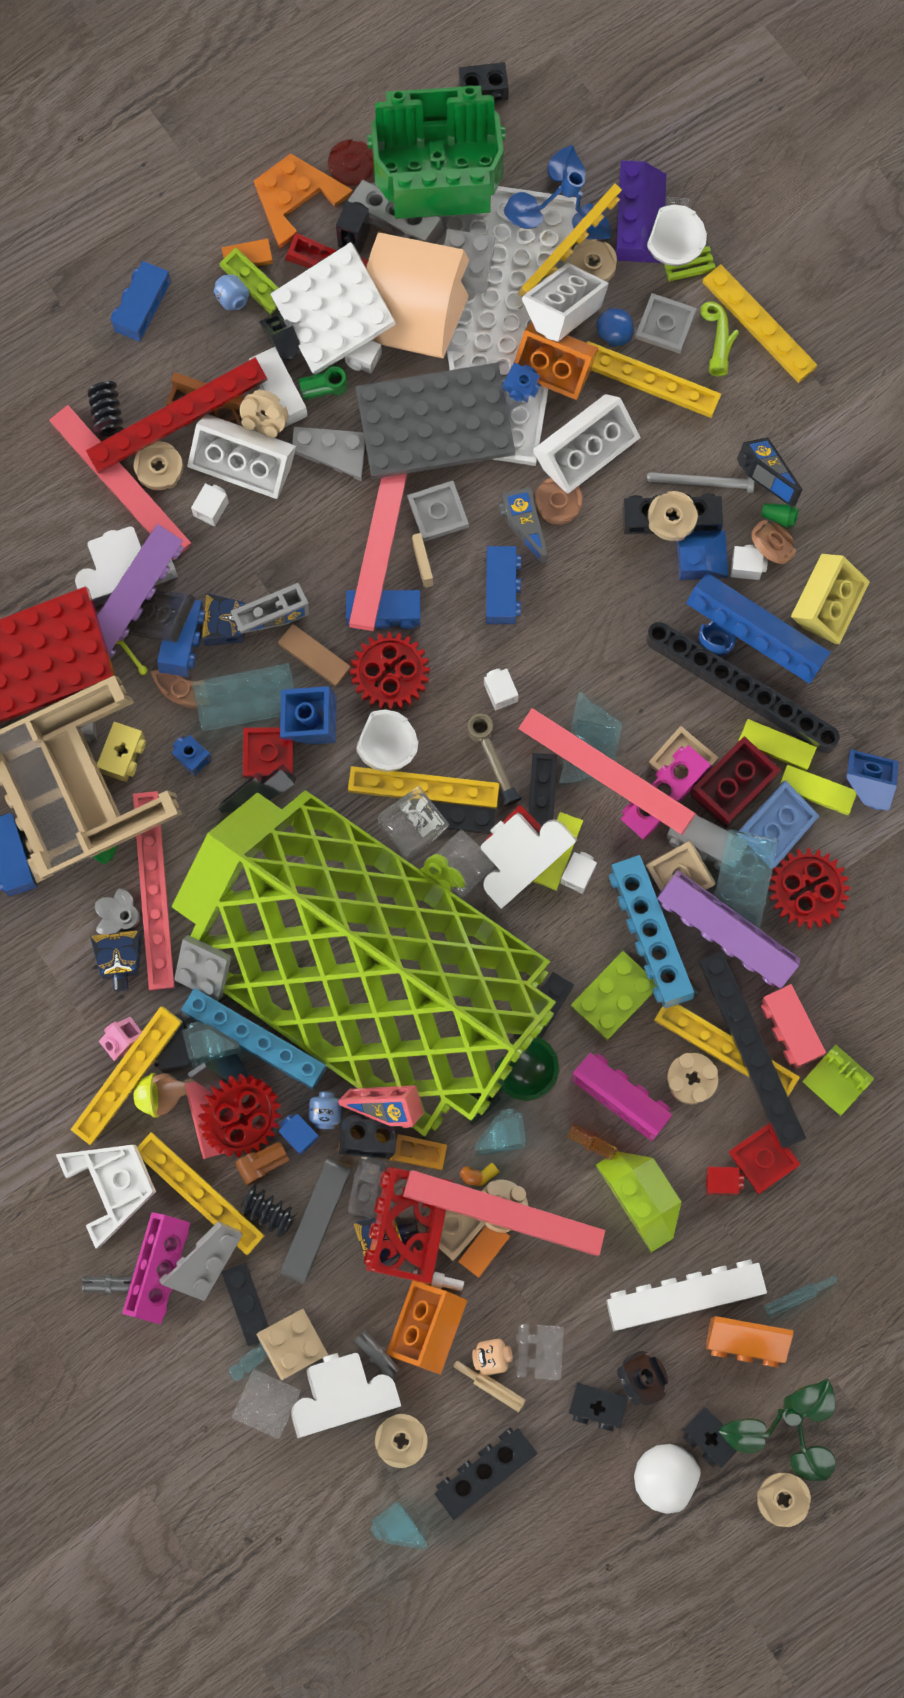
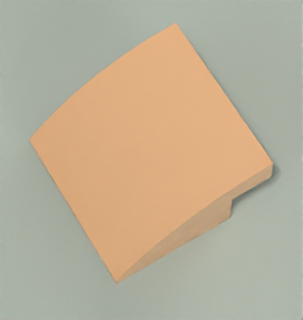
(420, 290)

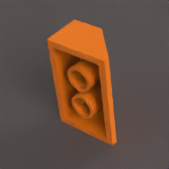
(560, 364)
(426, 1327)
(748, 1341)

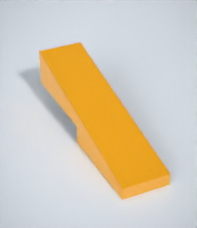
(414, 1151)

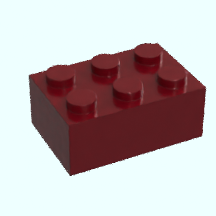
(735, 782)

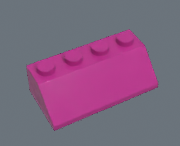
(620, 1096)

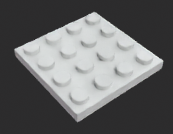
(333, 308)

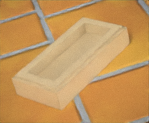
(422, 560)

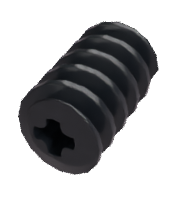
(104, 408)
(267, 1211)

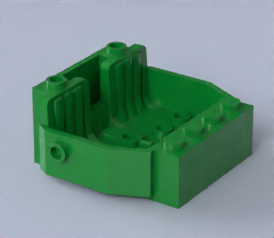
(437, 151)

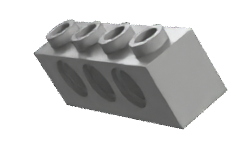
(383, 217)

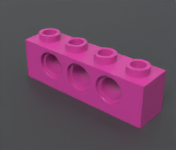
(697, 768)
(145, 1276)

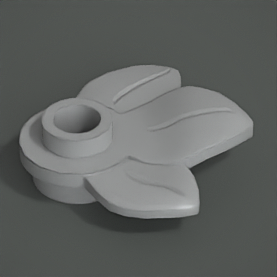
(113, 912)

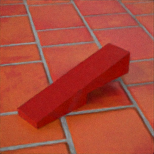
(309, 252)

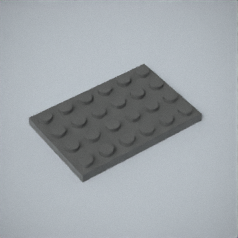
(435, 420)

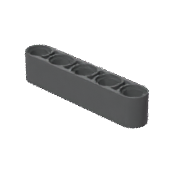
(316, 1220)

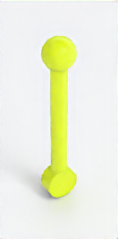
(141, 668)

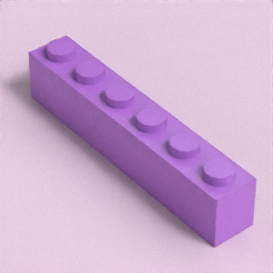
(137, 585)
(728, 929)

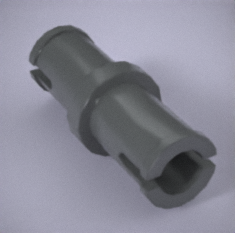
(106, 1284)
(377, 1354)

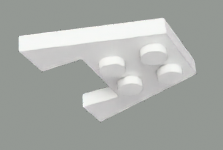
(119, 1180)

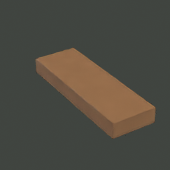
(314, 655)

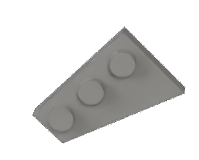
(334, 448)
(202, 1267)

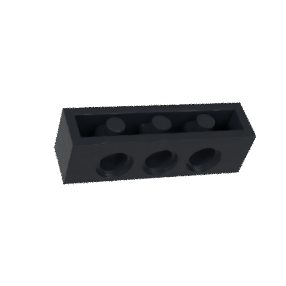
(636, 523)
(457, 1504)

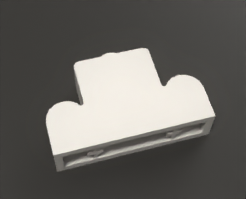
(112, 557)
(522, 854)
(341, 1395)

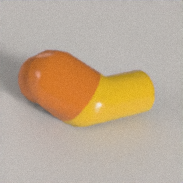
(477, 1177)

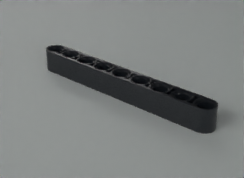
(737, 676)

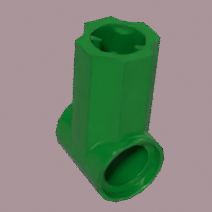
(320, 384)

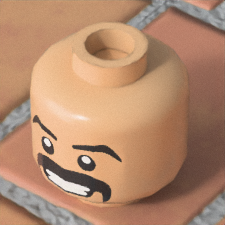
(492, 1357)

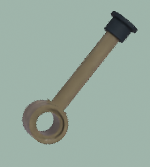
(509, 794)

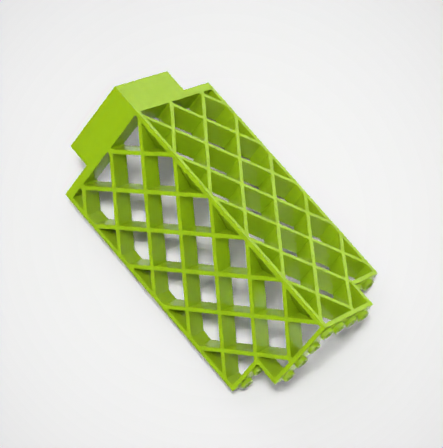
(260, 827)

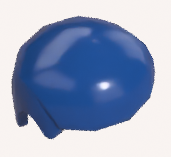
(615, 327)
(716, 639)

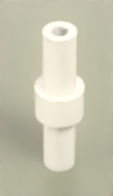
(440, 1281)

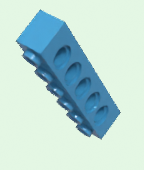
(634, 871)
(255, 1039)

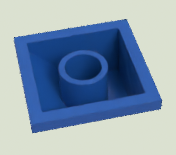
(702, 554)
(872, 778)

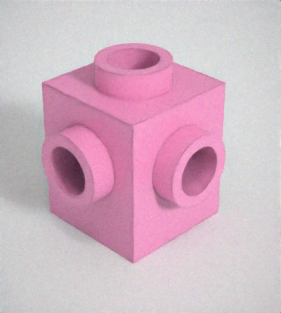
(120, 1037)

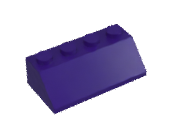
(638, 207)

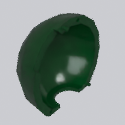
(533, 1072)

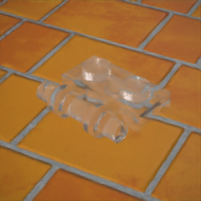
(548, 1352)

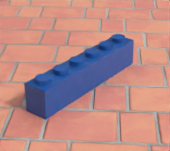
(758, 628)

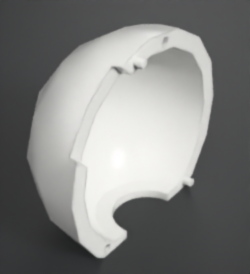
(677, 236)
(387, 741)
(666, 1478)

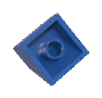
(308, 715)

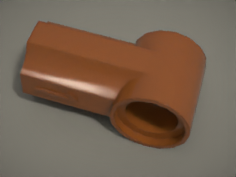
(256, 1165)

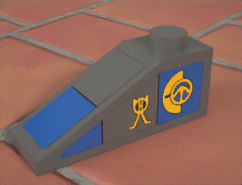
(522, 518)

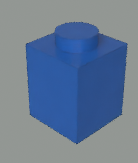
(298, 1133)

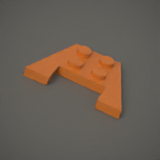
(288, 187)

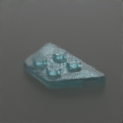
(596, 729)

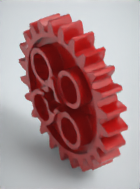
(373, 658)
(796, 869)
(230, 1097)

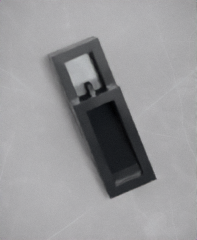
(270, 787)

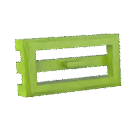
(707, 257)

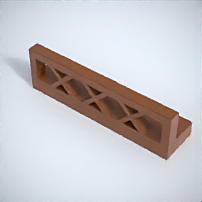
(187, 385)

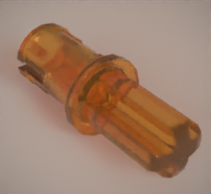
(591, 1142)

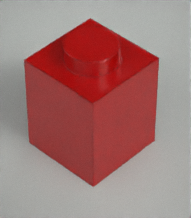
(724, 1181)

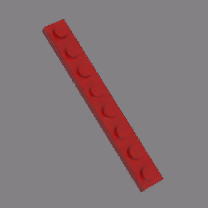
(176, 415)

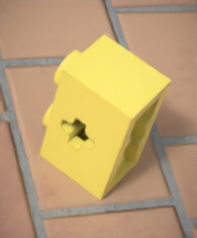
(119, 738)

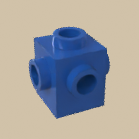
(514, 380)

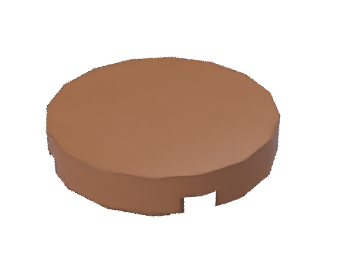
(556, 505)
(773, 542)

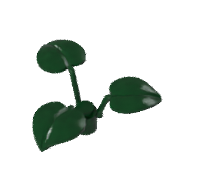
(814, 1401)

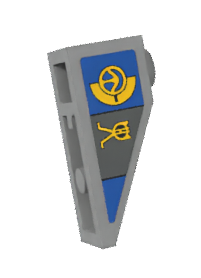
(272, 610)

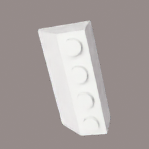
(564, 301)
(587, 442)
(240, 456)

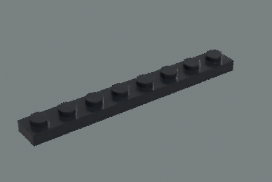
(752, 1050)

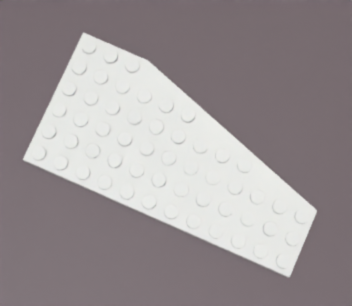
(496, 320)

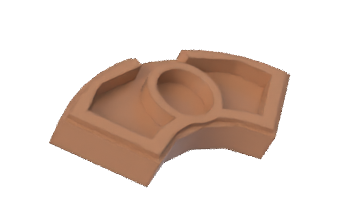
(175, 688)

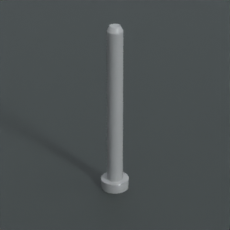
(702, 481)

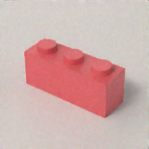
(792, 1027)

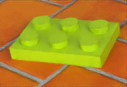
(614, 995)

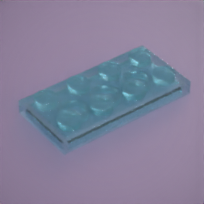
(241, 696)
(746, 874)

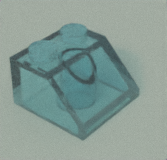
(208, 1043)
(503, 1134)
(398, 1528)

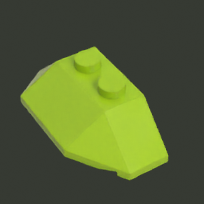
(643, 1196)

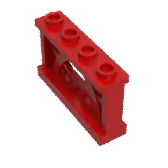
(423, 1259)

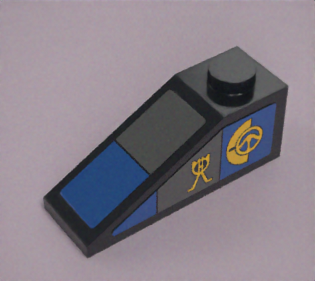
(768, 469)

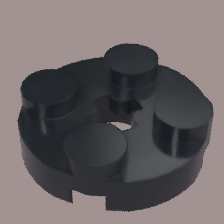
(639, 1391)

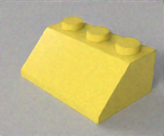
(830, 598)

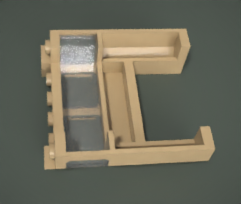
(60, 789)

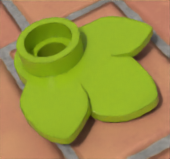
(438, 869)

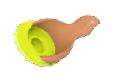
(158, 1093)

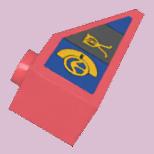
(387, 1105)

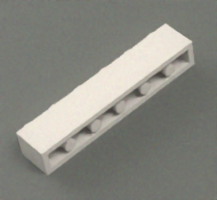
(685, 1296)

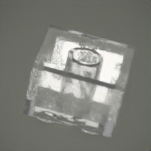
(412, 823)

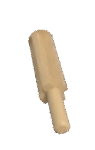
(492, 1387)

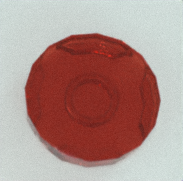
(350, 162)

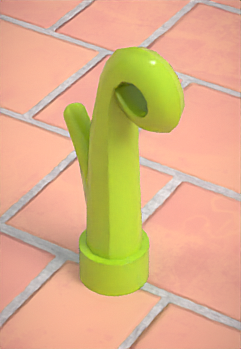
(719, 363)

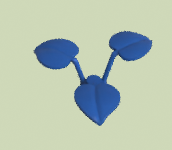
(565, 168)

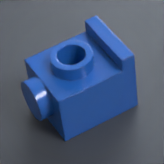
(197, 760)

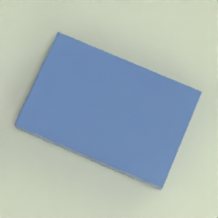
(783, 818)

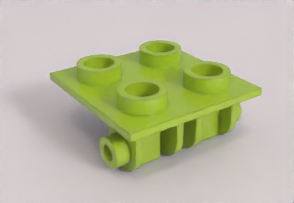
(838, 1080)

